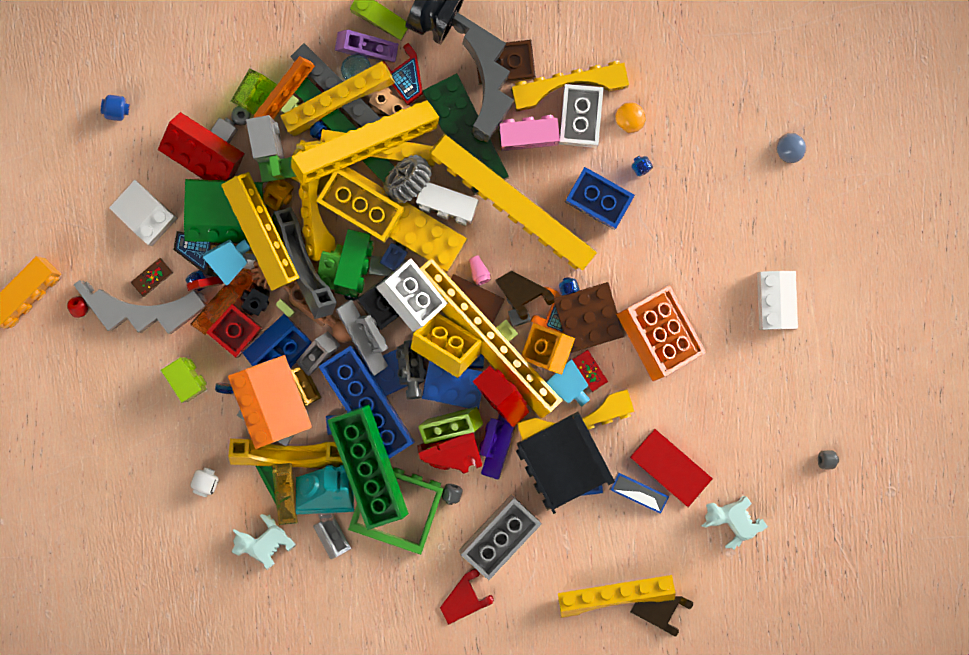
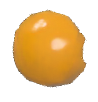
(630, 117)

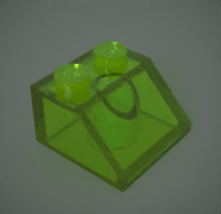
(253, 91)

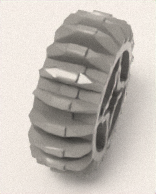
(407, 179)

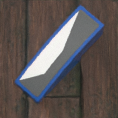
(639, 492)

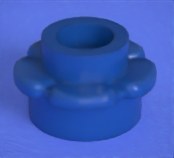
(316, 129)

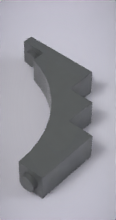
(485, 51)

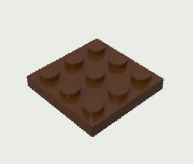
(589, 316)

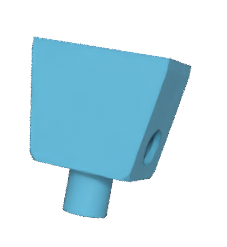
(227, 259)
(569, 384)

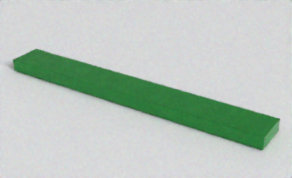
(338, 122)

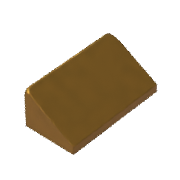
(306, 386)

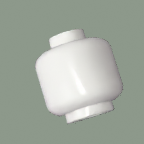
(204, 482)

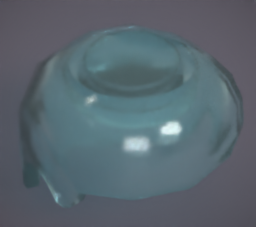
(354, 65)

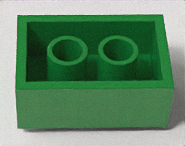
(353, 263)

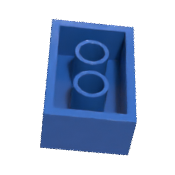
(599, 198)
(448, 389)

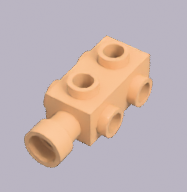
(386, 107)

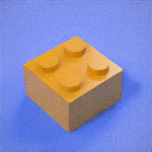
(547, 348)

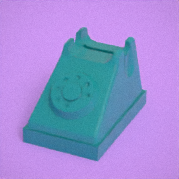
(324, 492)

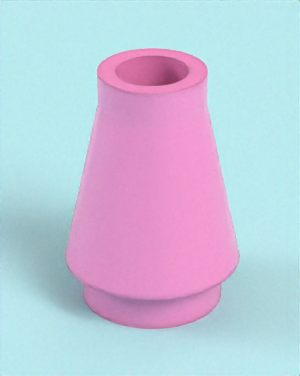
(479, 271)

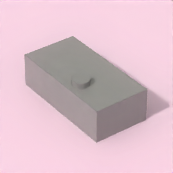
(264, 138)
(500, 537)

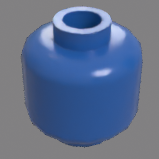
(114, 107)

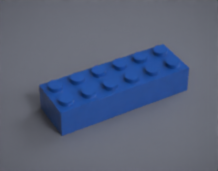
(358, 388)

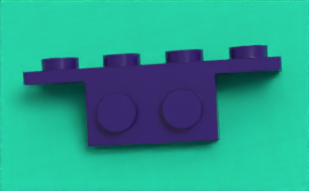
(496, 446)

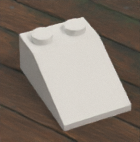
(143, 213)

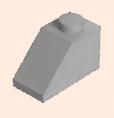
(318, 353)

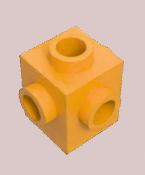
(277, 194)

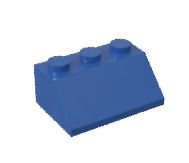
(278, 340)

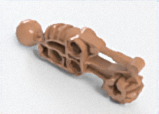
(338, 328)

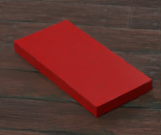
(671, 467)

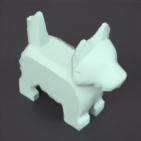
(737, 518)
(265, 545)

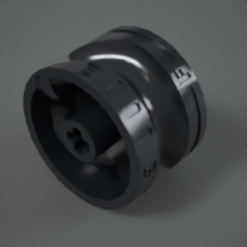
(434, 17)

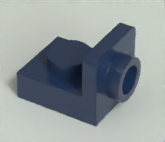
(394, 256)

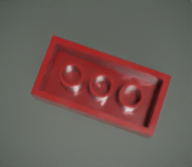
(200, 149)

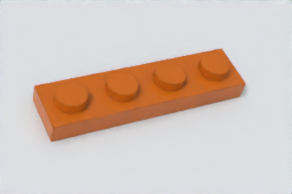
(285, 88)

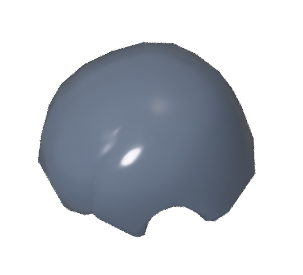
(791, 148)

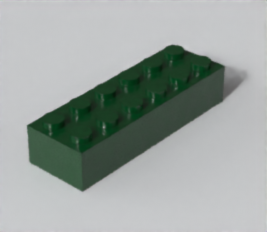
(457, 120)

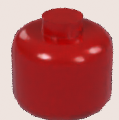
(77, 307)

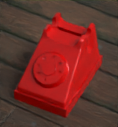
(452, 453)

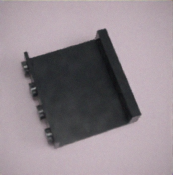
(564, 461)

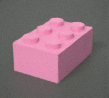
(529, 133)

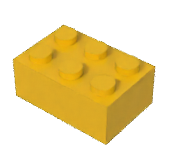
(446, 345)

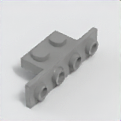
(365, 336)

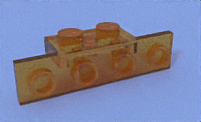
(222, 301)

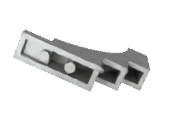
(114, 312)

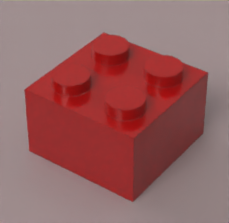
(234, 330)

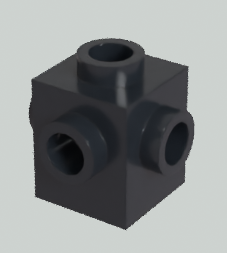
(255, 299)

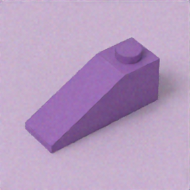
(369, 46)

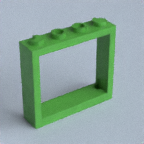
(395, 540)

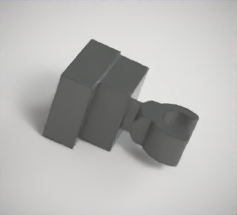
(514, 317)

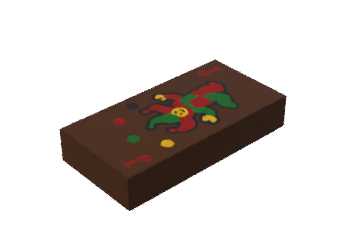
(151, 277)

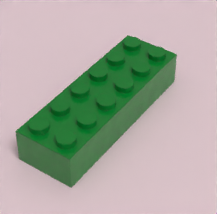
(368, 467)

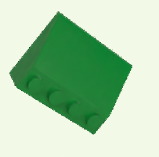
(209, 213)

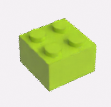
(184, 379)

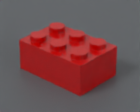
(502, 395)

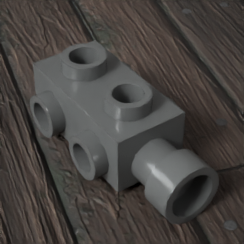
(410, 369)

